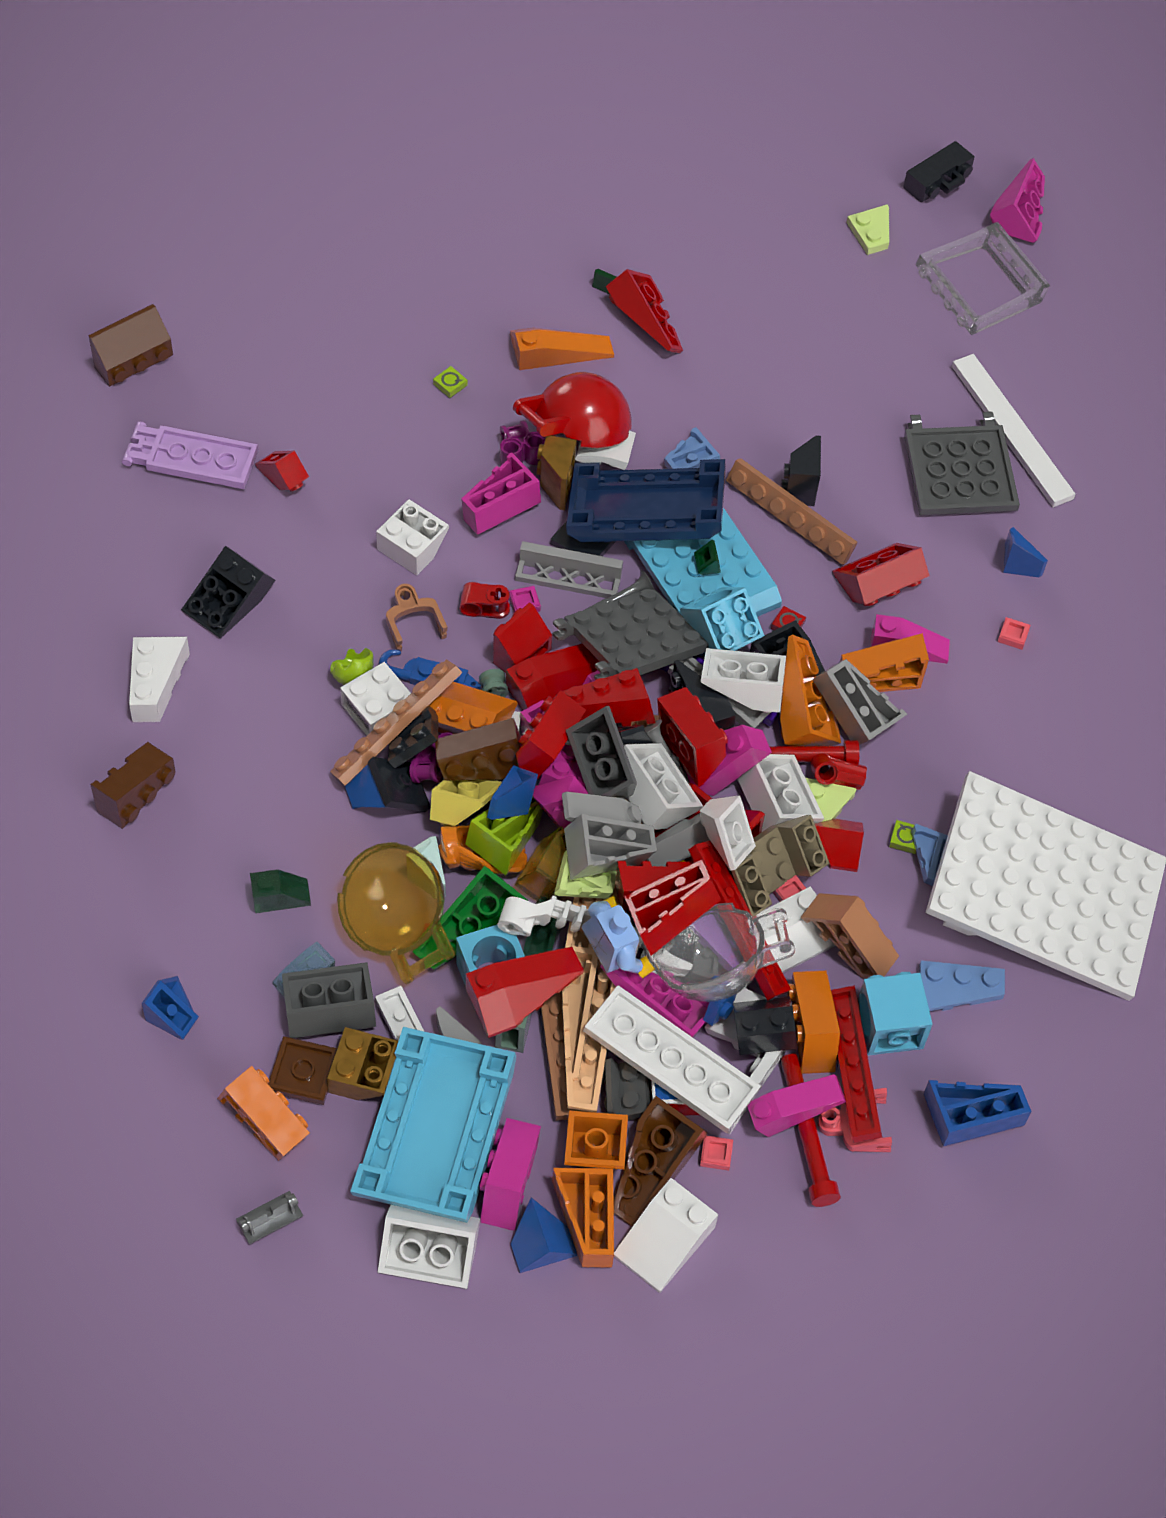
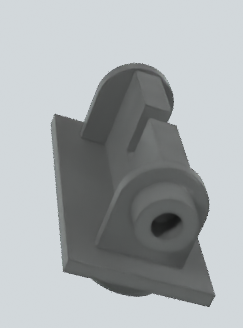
(269, 1217)

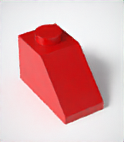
(283, 470)

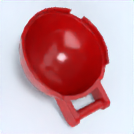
(581, 408)

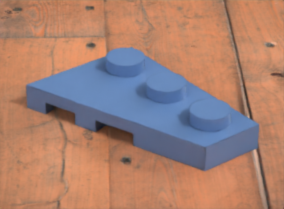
(959, 984)

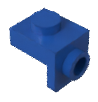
(719, 1010)

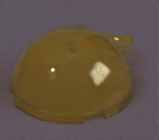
(394, 906)

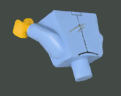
(614, 938)

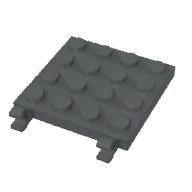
(961, 468)
(632, 633)

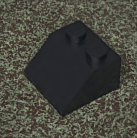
(804, 471)
(765, 1025)

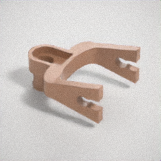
(411, 605)

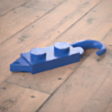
(419, 669)

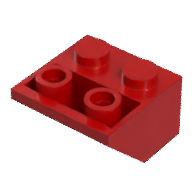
(520, 638)

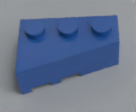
(975, 1110)

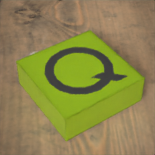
(450, 382)
(902, 837)

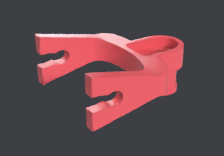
(841, 1127)

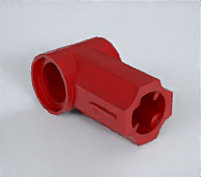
(840, 772)

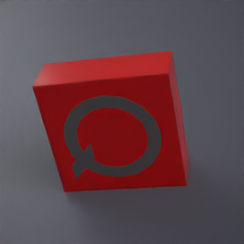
(786, 616)

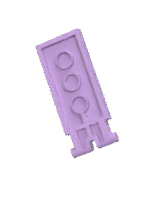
(191, 455)

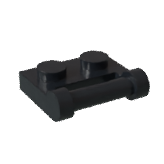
(414, 738)

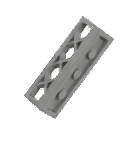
(570, 565)

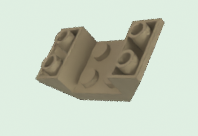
(779, 855)

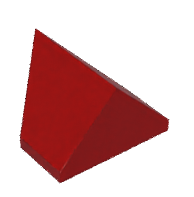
(841, 843)

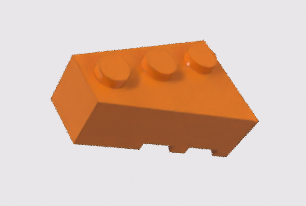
(893, 664)
(814, 1021)
(265, 1112)
(588, 1211)

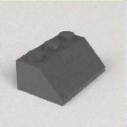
(602, 756)
(328, 1000)

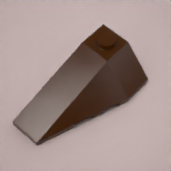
(659, 1152)

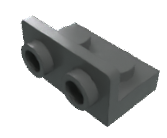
(626, 1090)

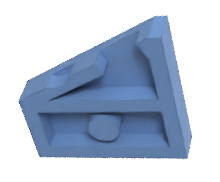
(690, 452)
(929, 849)

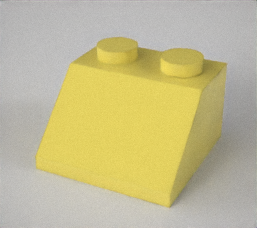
(458, 799)

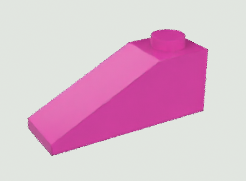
(895, 628)
(794, 1104)

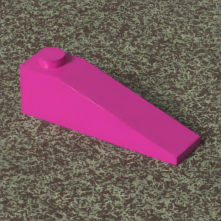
(1020, 205)
(653, 992)

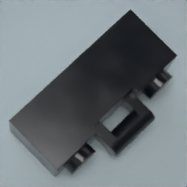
(941, 171)

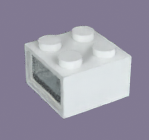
(372, 696)

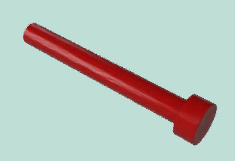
(848, 752)
(823, 1191)

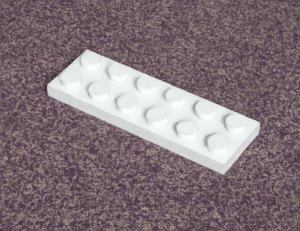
(672, 1059)

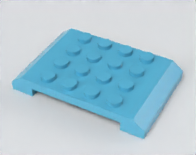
(676, 572)
(436, 1125)

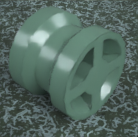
(493, 682)

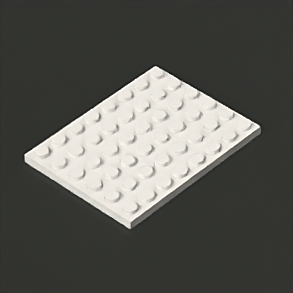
(1047, 886)

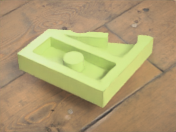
(871, 228)
(830, 797)
(591, 886)

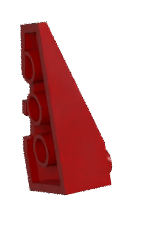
(640, 300)
(549, 673)
(516, 987)

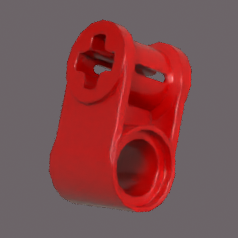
(482, 600)

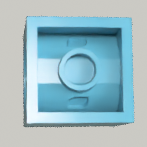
(724, 618)
(483, 947)
(894, 1013)

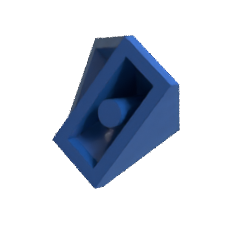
(1022, 556)
(363, 790)
(513, 794)
(169, 1007)
(541, 1239)

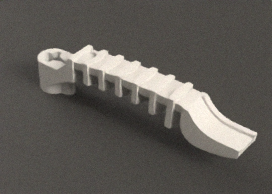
(520, 916)

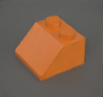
(596, 1140)

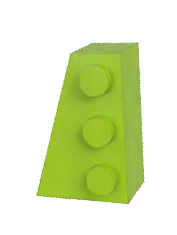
(504, 838)

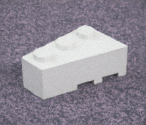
(154, 673)

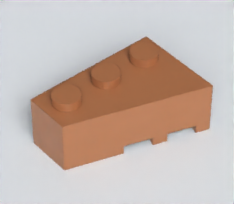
(854, 932)

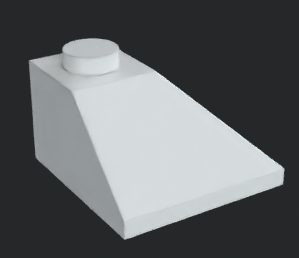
(728, 829)

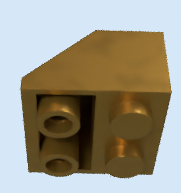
(361, 1065)

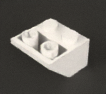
(411, 537)

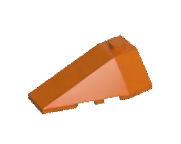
(551, 347)
(803, 709)

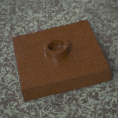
(302, 1070)

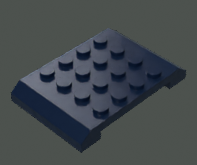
(646, 503)

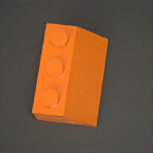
(469, 708)

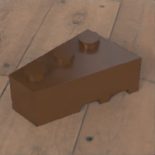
(479, 752)
(133, 785)

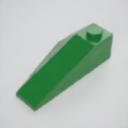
(473, 910)

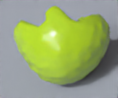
(352, 665)

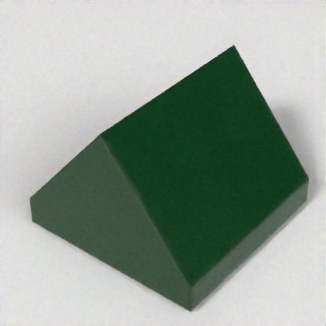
(602, 279)
(707, 559)

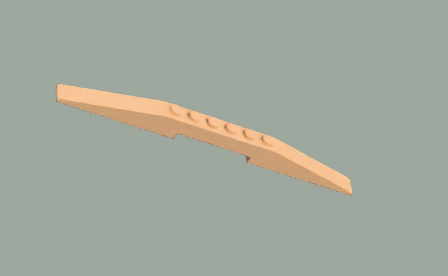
(580, 1002)

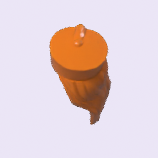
(458, 854)

